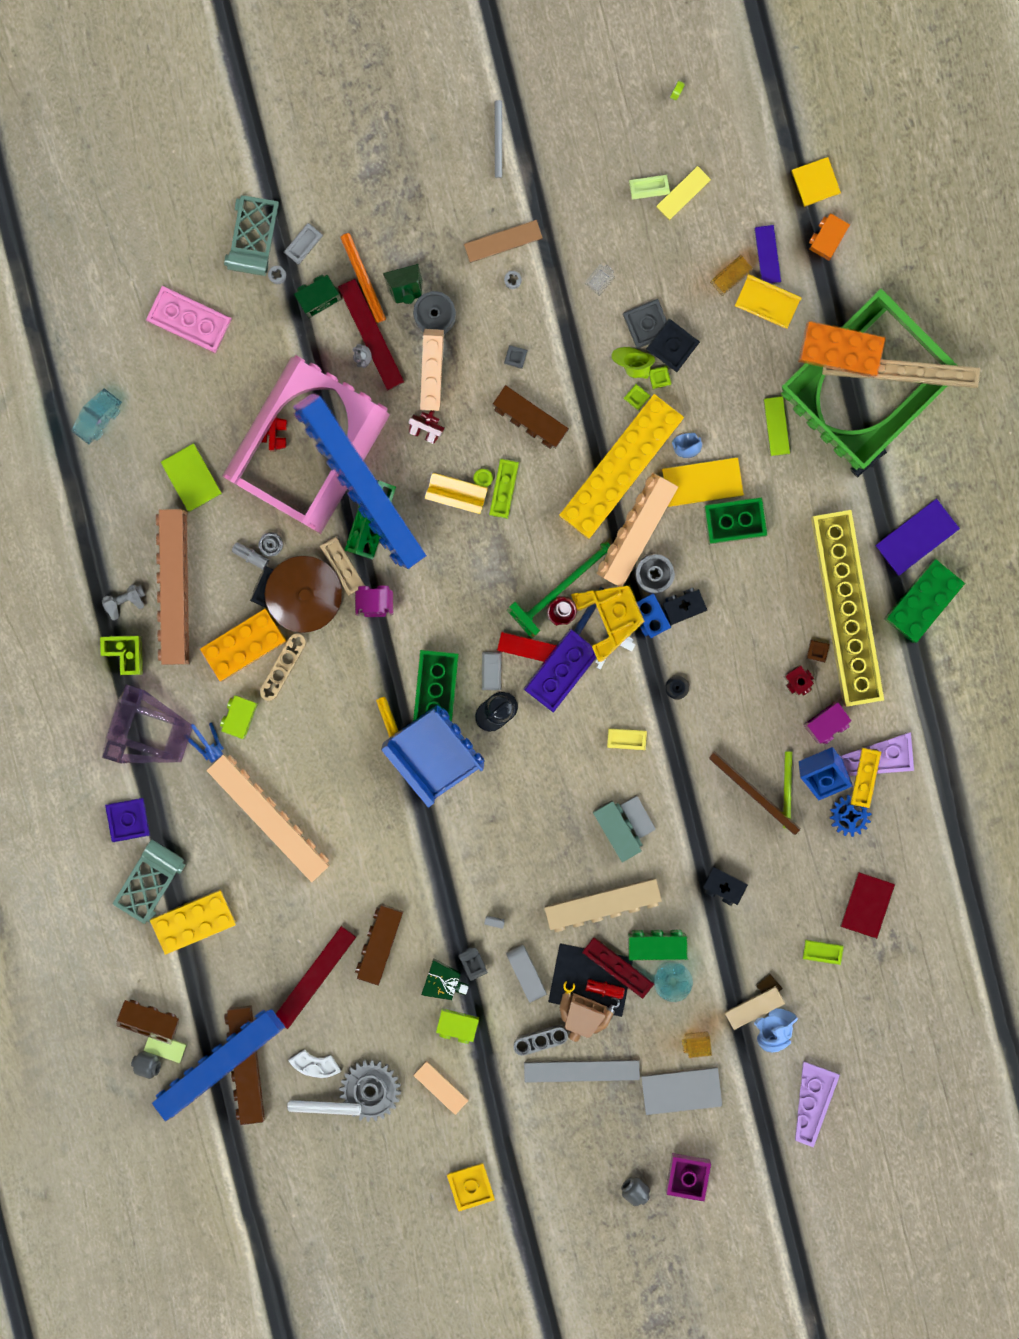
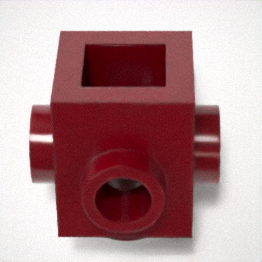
(792, 678)

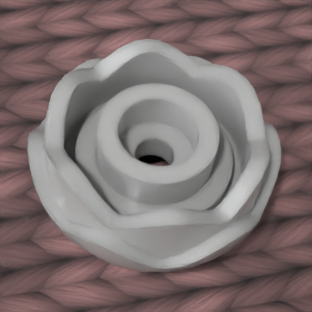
(362, 355)
(269, 538)

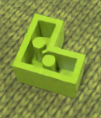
(129, 650)

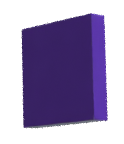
(127, 820)

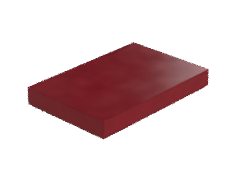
(867, 905)

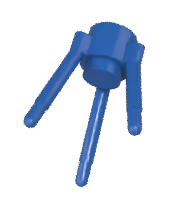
(211, 751)

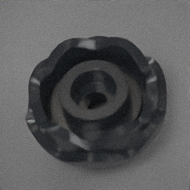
(675, 681)

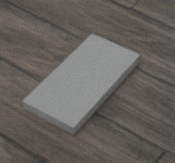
(681, 1091)

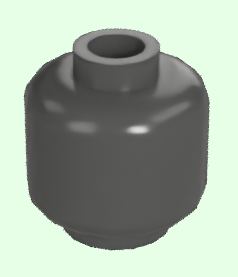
(146, 1065)
(635, 1191)

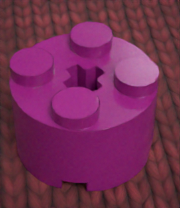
(374, 601)

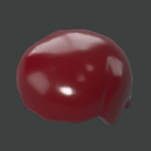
(561, 610)

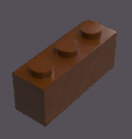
(148, 1021)

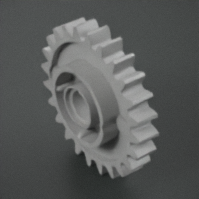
(373, 1076)

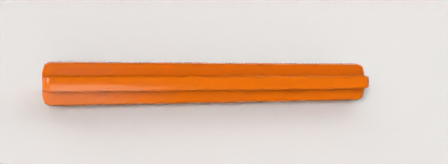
(363, 278)

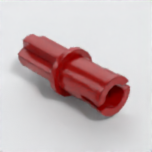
(605, 989)

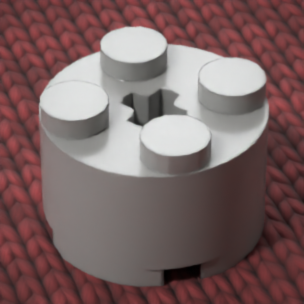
(664, 568)

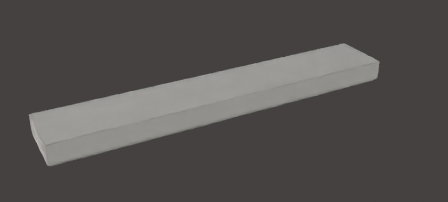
(581, 1071)

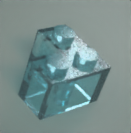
(96, 416)

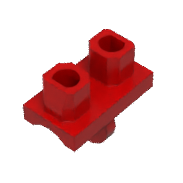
(274, 441)

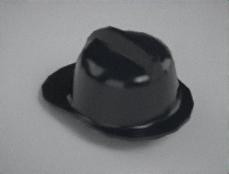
(496, 711)

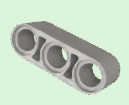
(526, 973)
(550, 1042)

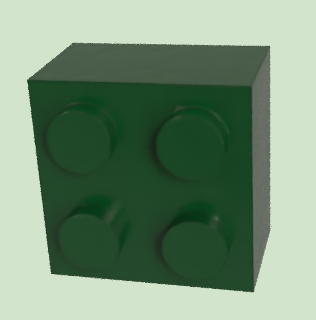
(317, 296)

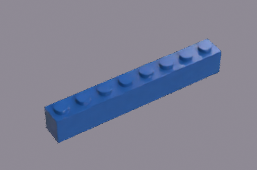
(218, 1065)

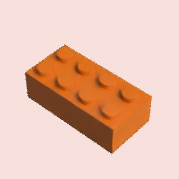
(841, 349)

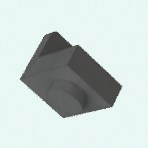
(473, 963)

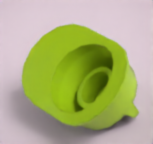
(635, 362)

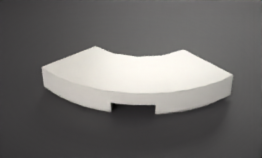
(314, 1066)

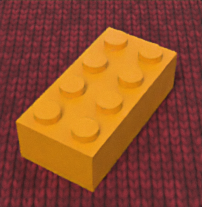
(243, 645)

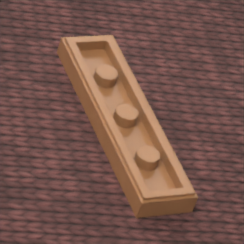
(503, 241)

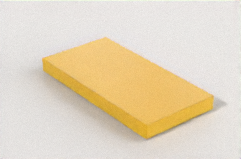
(705, 481)

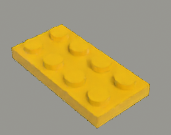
(192, 922)

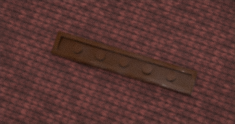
(754, 793)

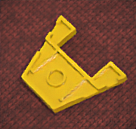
(618, 613)

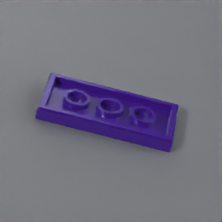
(917, 537)
(561, 670)

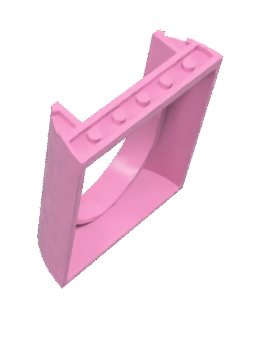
(364, 426)

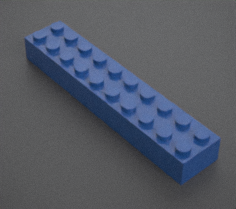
(359, 481)

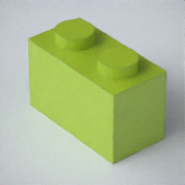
(239, 716)
(457, 1025)

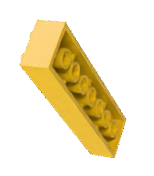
(621, 466)

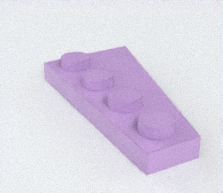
(895, 756)
(814, 1099)

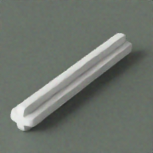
(324, 1107)

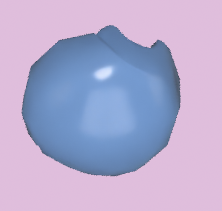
(687, 445)

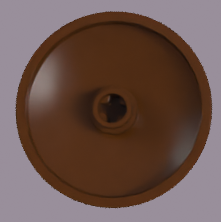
(303, 594)

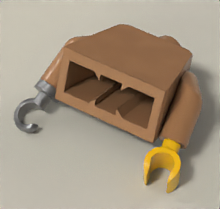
(583, 1015)

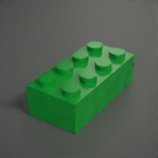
(924, 601)
(436, 682)

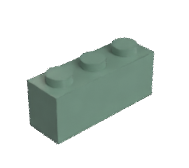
(618, 831)

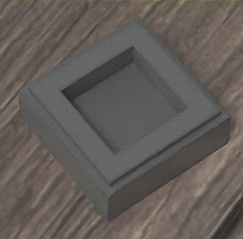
(515, 357)

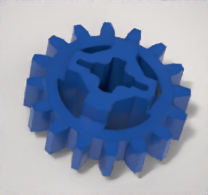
(850, 824)

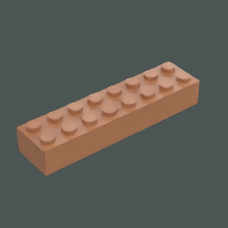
(173, 587)

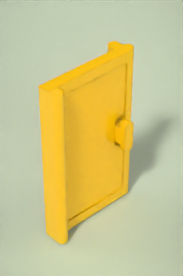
(767, 301)

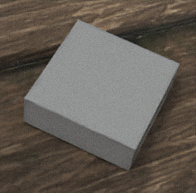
(495, 922)

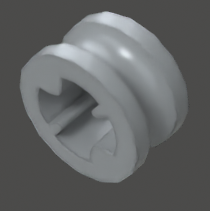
(507, 278)
(278, 280)

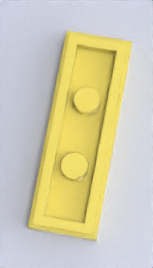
(683, 193)

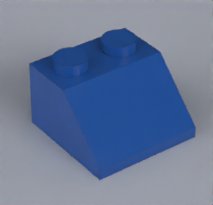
(824, 773)

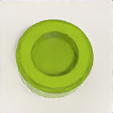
(677, 90)
(483, 477)

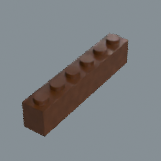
(247, 1074)

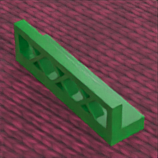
(360, 530)

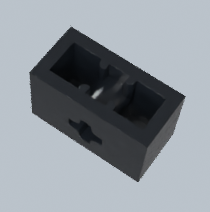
(695, 607)
(718, 877)

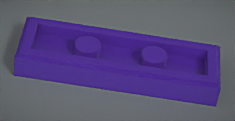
(767, 254)

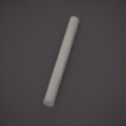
(498, 139)

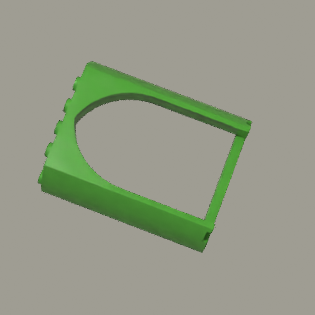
(864, 445)

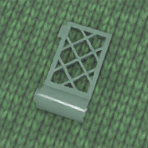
(249, 260)
(159, 859)

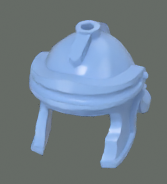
(775, 1030)

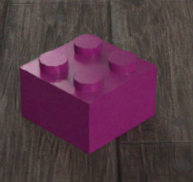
(827, 723)
(688, 1177)

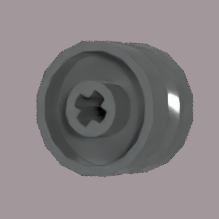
(434, 302)

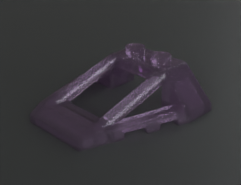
(117, 733)

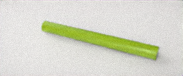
(787, 784)

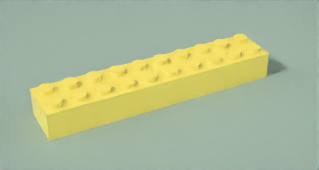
(847, 608)

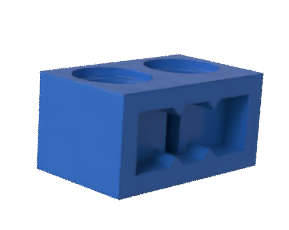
(655, 614)

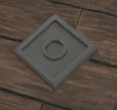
(645, 322)

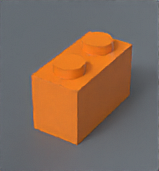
(829, 236)

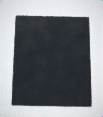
(577, 969)

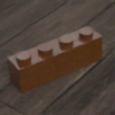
(530, 417)
(379, 945)

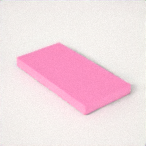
(188, 319)

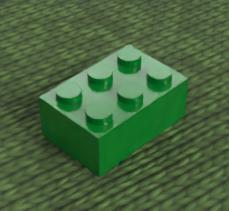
(735, 521)
(657, 945)

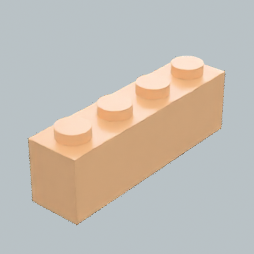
(431, 369)

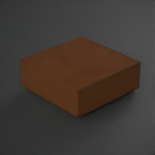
(817, 651)

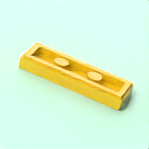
(865, 777)

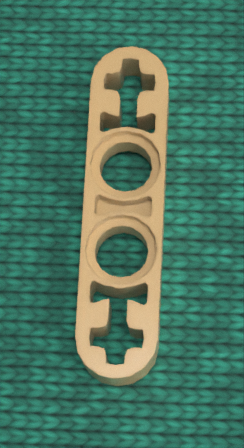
(285, 668)

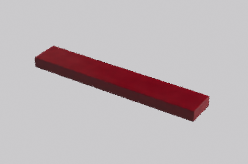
(371, 334)
(315, 976)

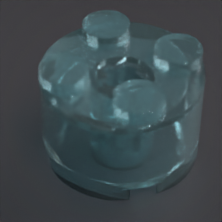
(666, 990)

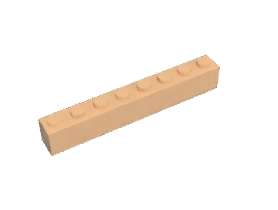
(268, 818)

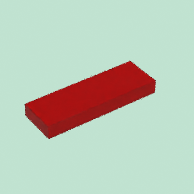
(524, 647)

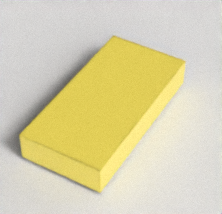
(626, 739)

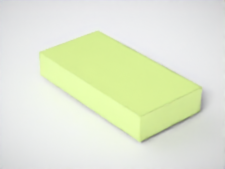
(649, 187)
(172, 1052)

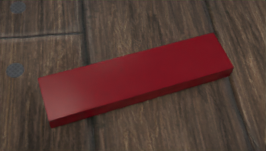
(618, 967)

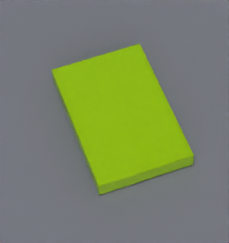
(191, 477)

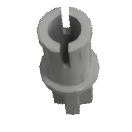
(250, 555)

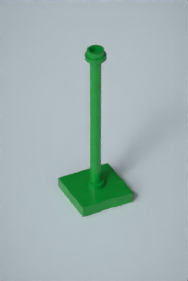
(525, 618)

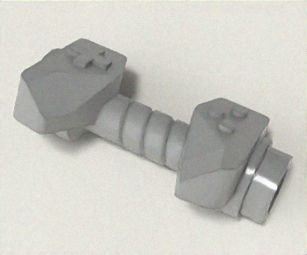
(133, 594)

